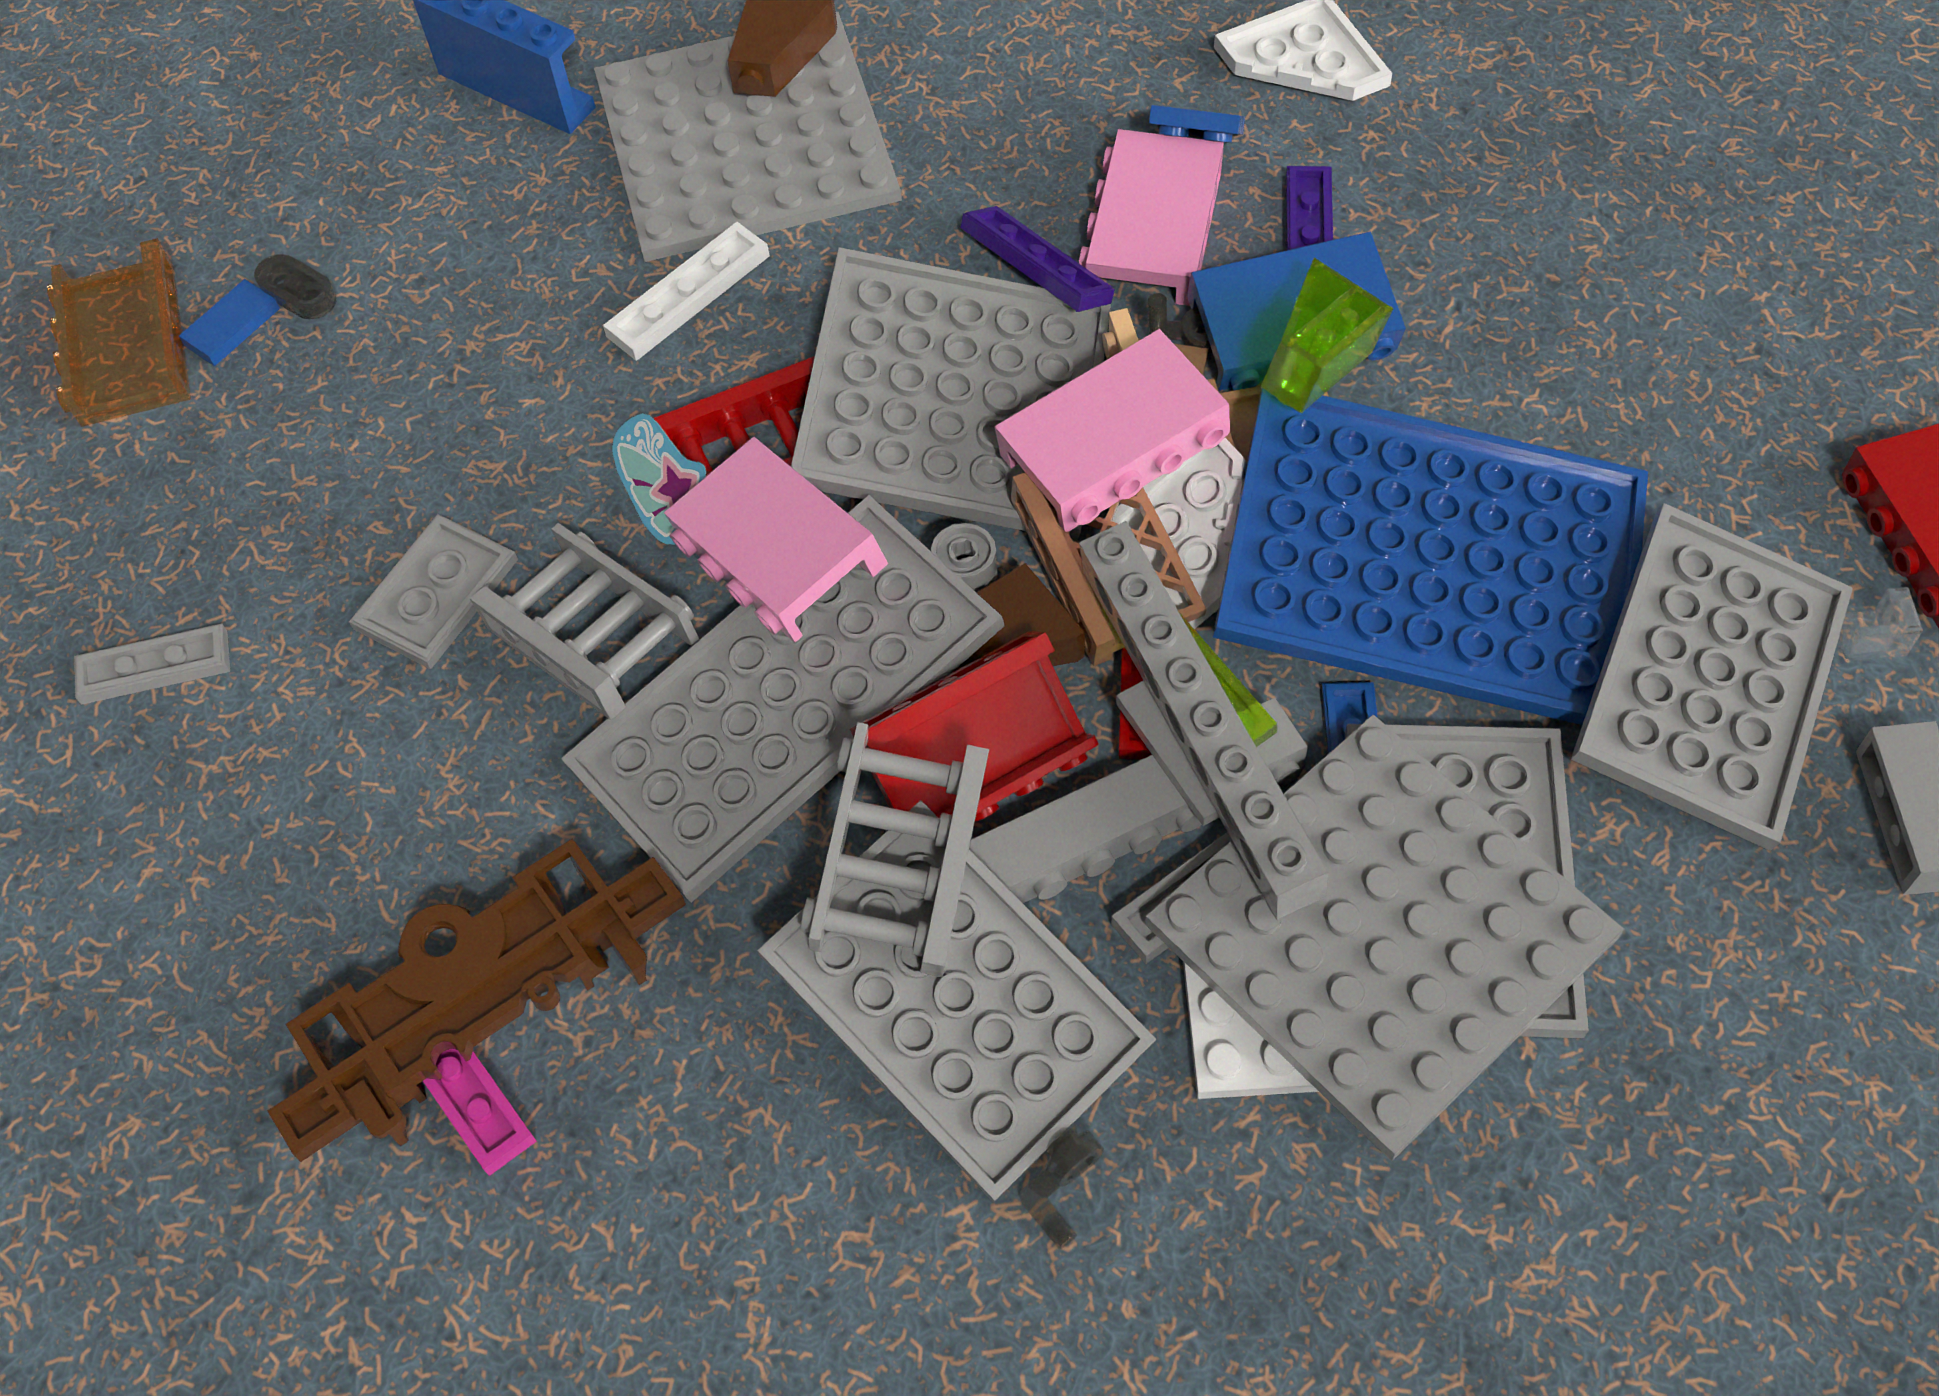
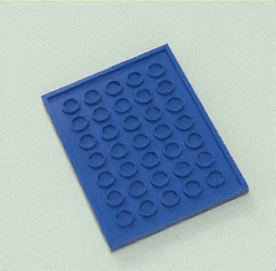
(1431, 554)

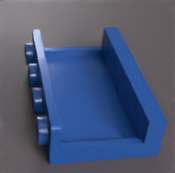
(505, 57)
(1251, 299)

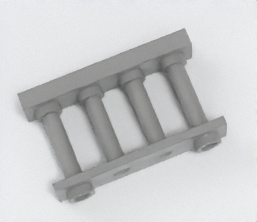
(568, 659)
(938, 884)

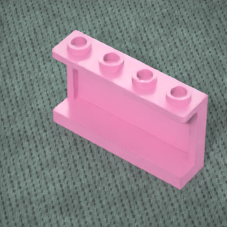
(1153, 209)
(1115, 429)
(770, 536)

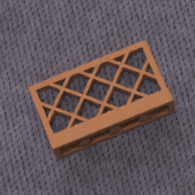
(1065, 568)

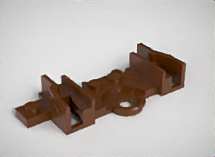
(467, 995)

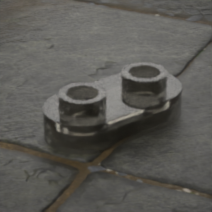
(303, 290)

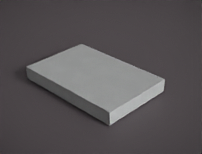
(430, 589)

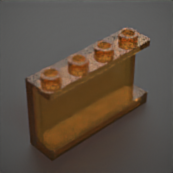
(119, 339)

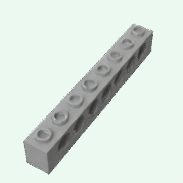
(1204, 722)

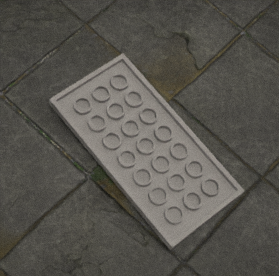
(758, 722)

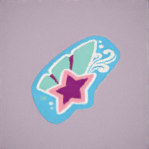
(653, 472)

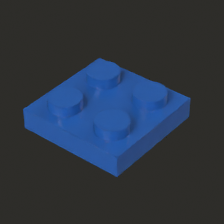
(1179, 121)

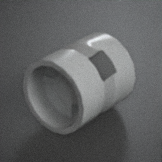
(968, 553)

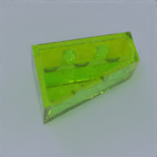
(1324, 337)

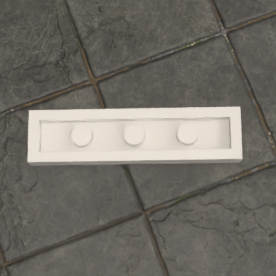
(686, 291)

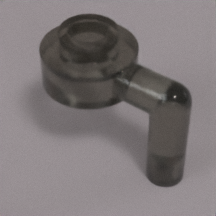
(1187, 330)
(1069, 1159)

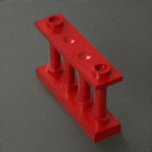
(739, 408)

